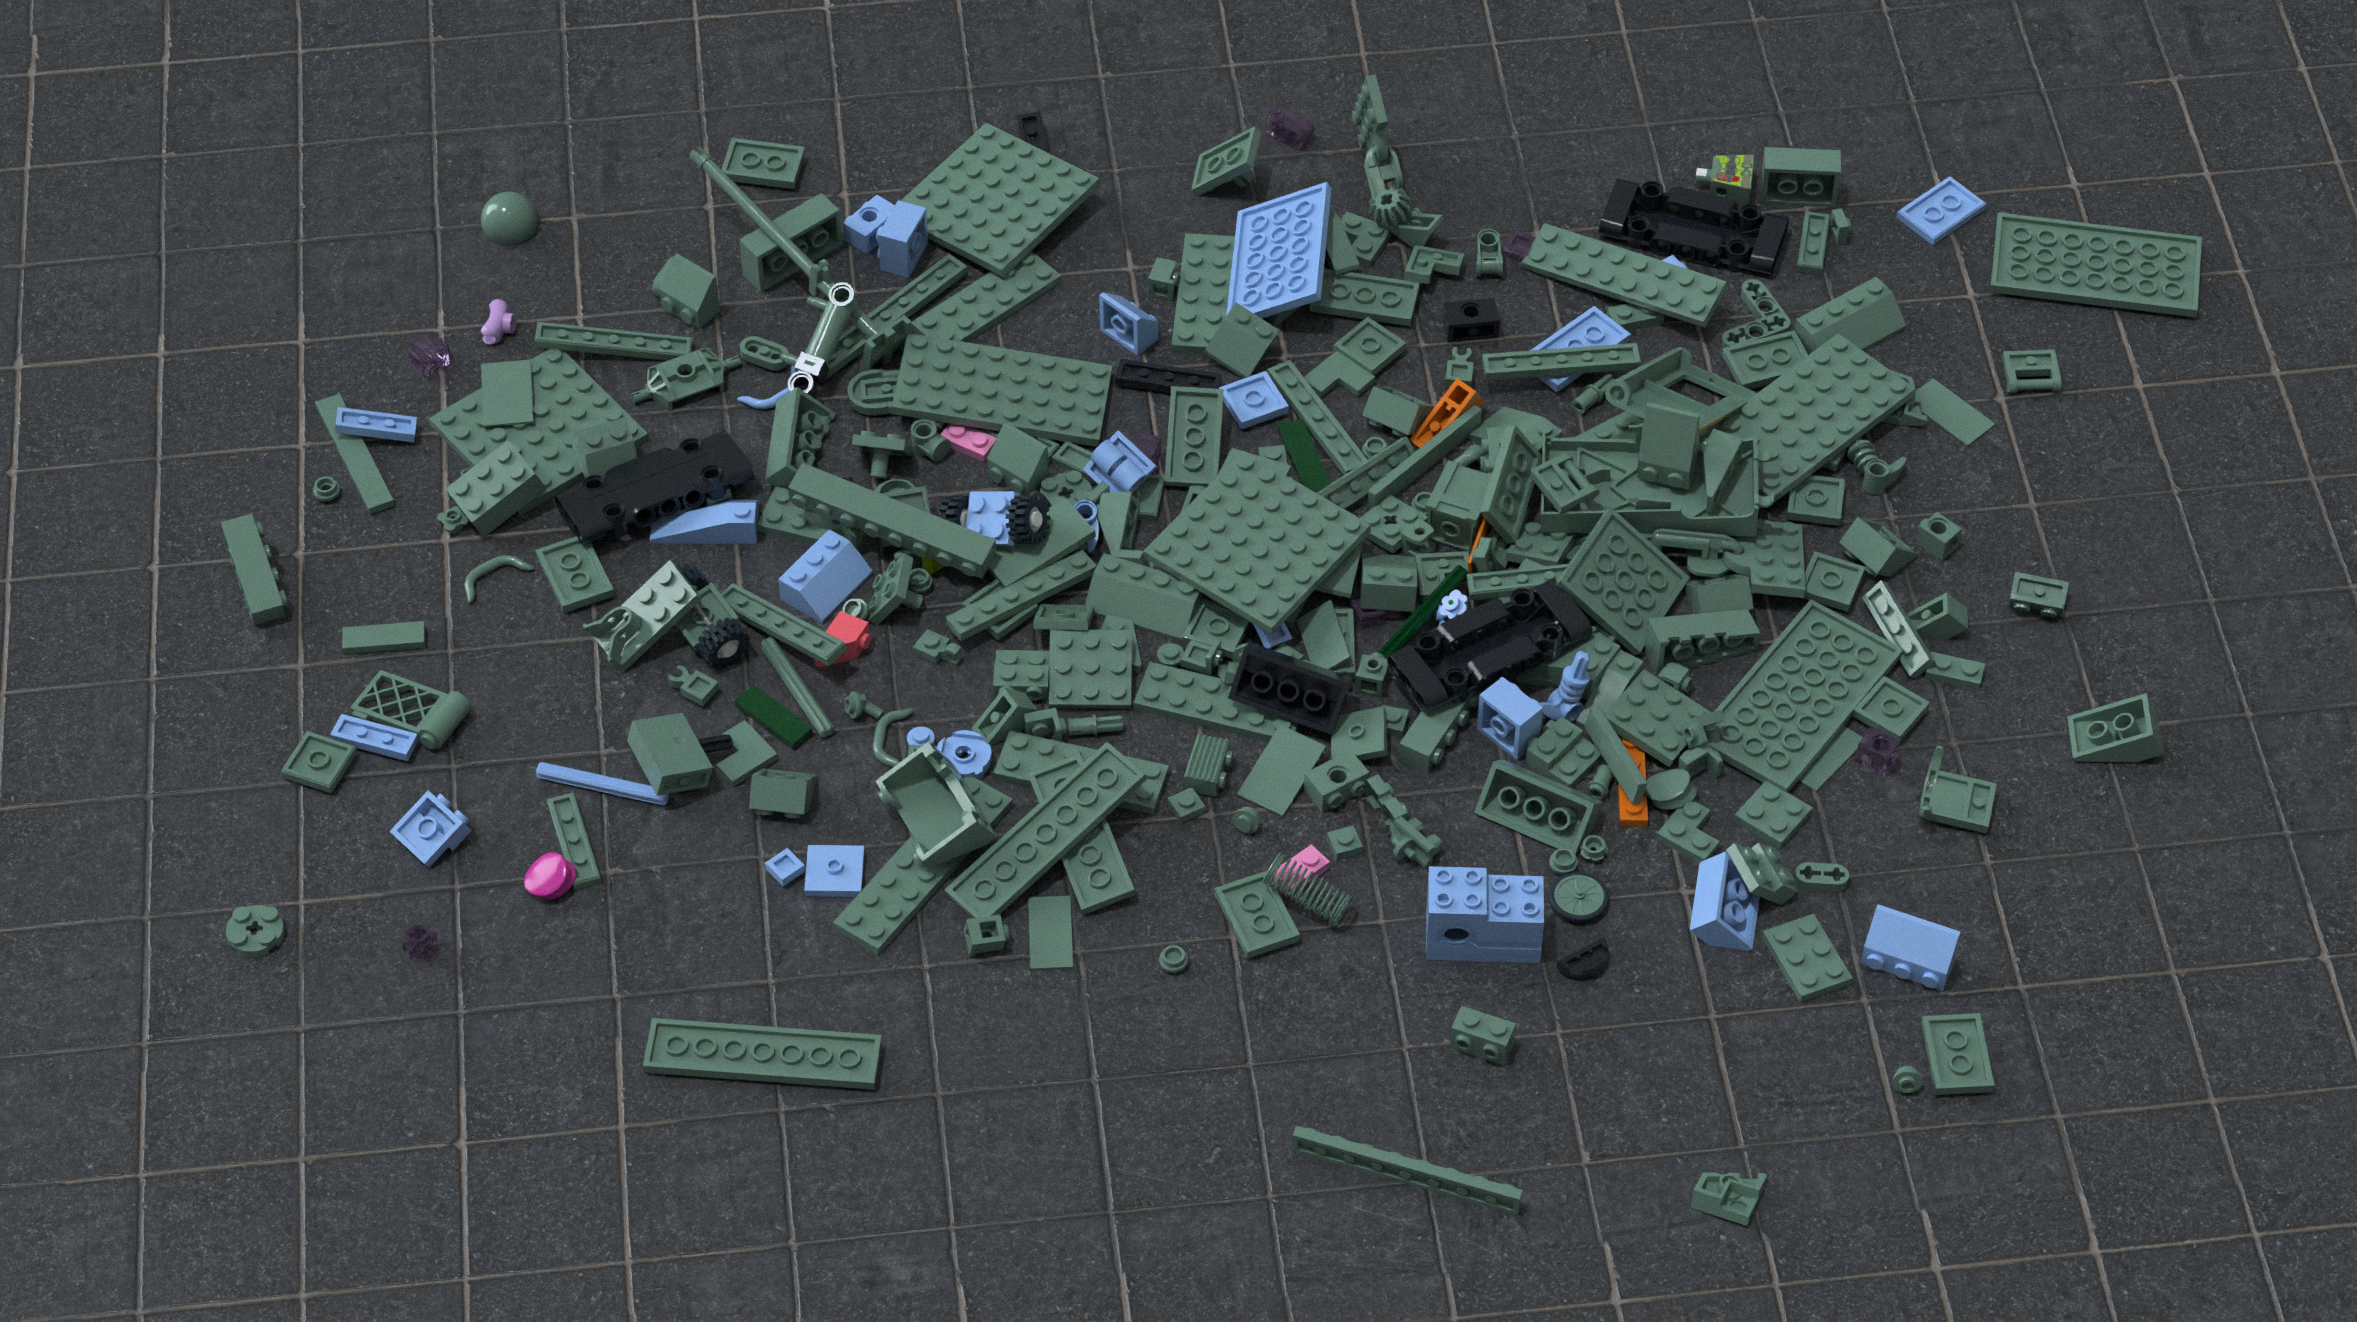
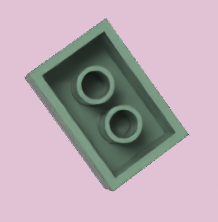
(1800, 177)
(496, 488)

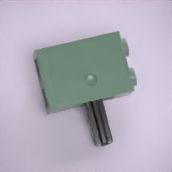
(673, 754)

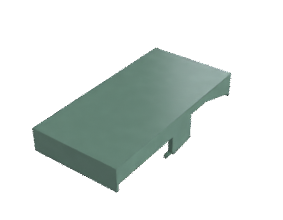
(1653, 505)

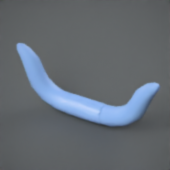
(767, 403)

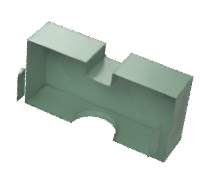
(1381, 797)

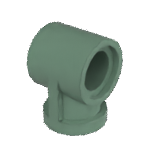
(928, 441)

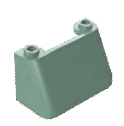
(935, 806)

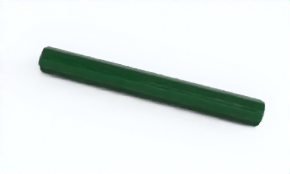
(1424, 611)

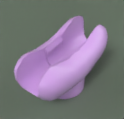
(498, 323)

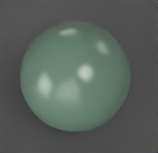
(509, 218)

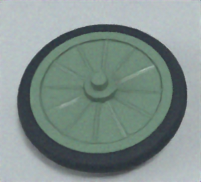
(1578, 897)

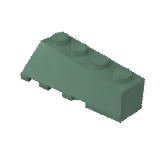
(795, 435)

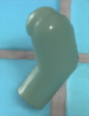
(1470, 455)

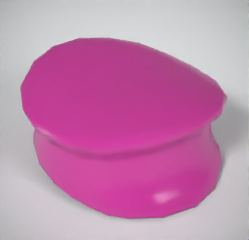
(550, 876)

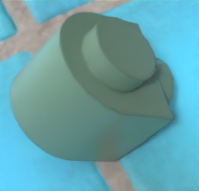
(1676, 676)

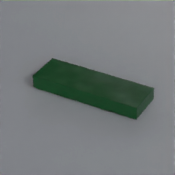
(773, 717)

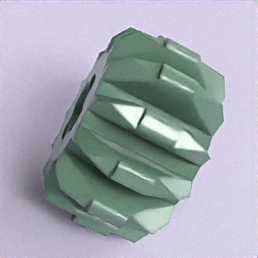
(1390, 207)

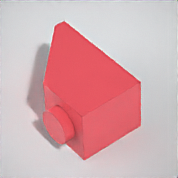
(852, 632)

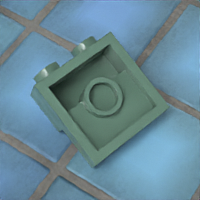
(1023, 672)
(1562, 753)
(1763, 872)

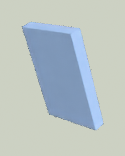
(1941, 210)

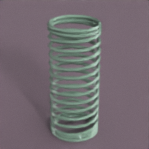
(1334, 919)

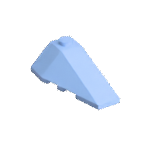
(715, 524)

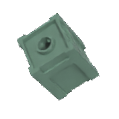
(1457, 505)

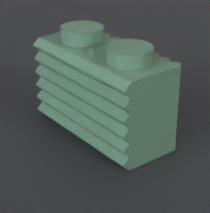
(1207, 765)

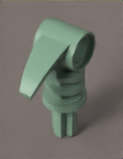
(1876, 472)

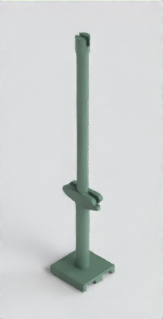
(880, 342)

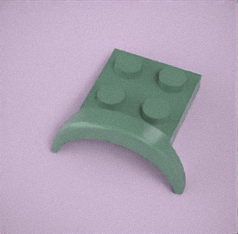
(1956, 798)

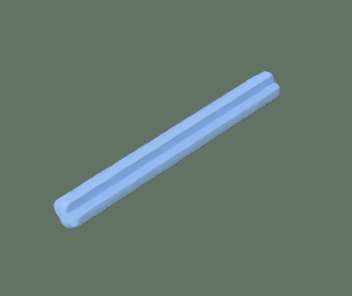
(600, 783)

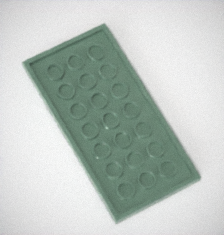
(2096, 264)
(1001, 385)
(1815, 412)
(1800, 695)

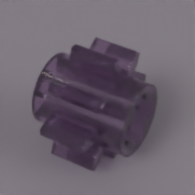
(419, 941)

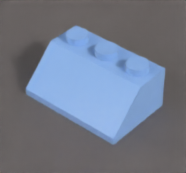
(824, 577)
(1723, 905)
(1910, 947)

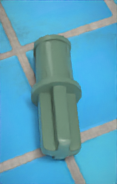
(1592, 394)
(1094, 725)

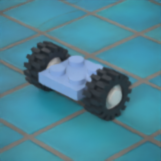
(999, 515)

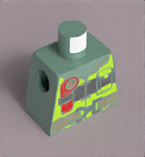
(1729, 177)

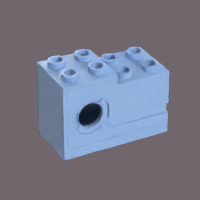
(1483, 916)

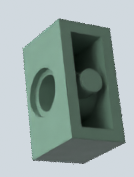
(1336, 781)

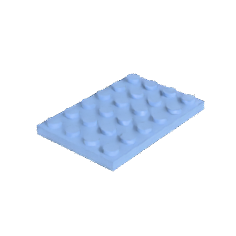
(1280, 252)

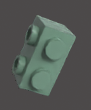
(1482, 1035)

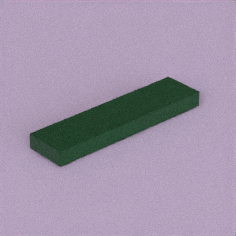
(1303, 455)

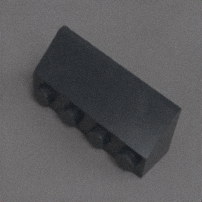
(1290, 688)

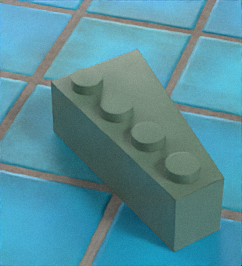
(253, 570)

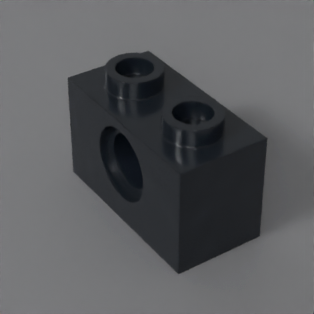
(1471, 320)

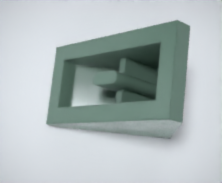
(1418, 228)

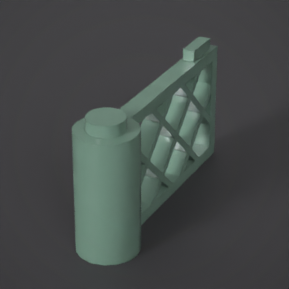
(438, 719)

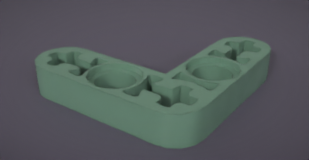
(1765, 322)

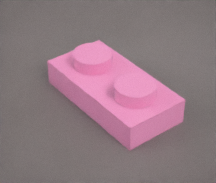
(969, 441)
(1310, 859)

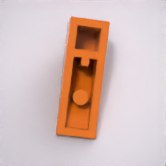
(1451, 406)

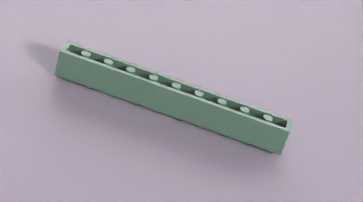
(1437, 728)

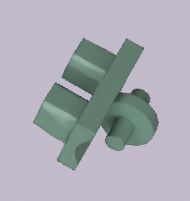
(1411, 842)

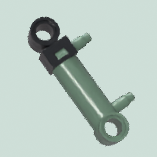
(813, 363)

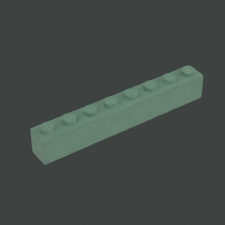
(892, 521)

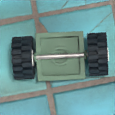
(712, 623)

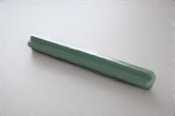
(797, 687)

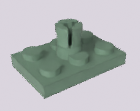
(1227, 162)

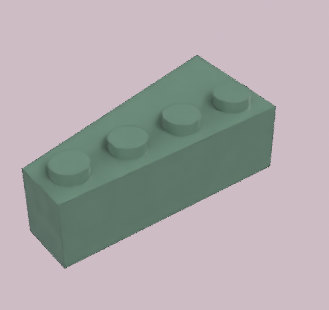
(1700, 638)

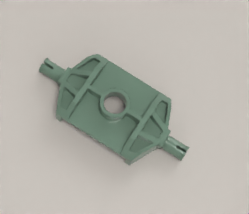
(667, 385)

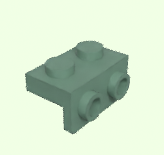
(2038, 594)

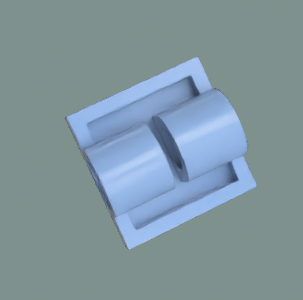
(1119, 464)

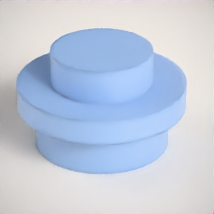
(920, 736)

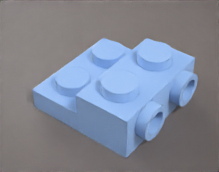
(431, 828)

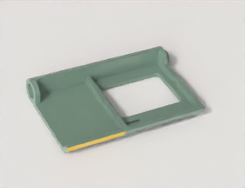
(1652, 381)

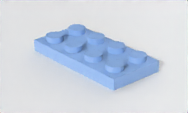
(1588, 329)

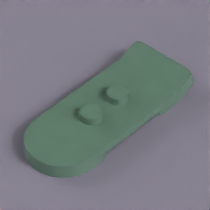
(873, 391)

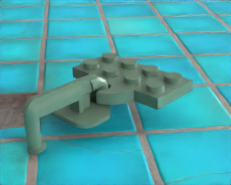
(1372, 121)
(1770, 558)

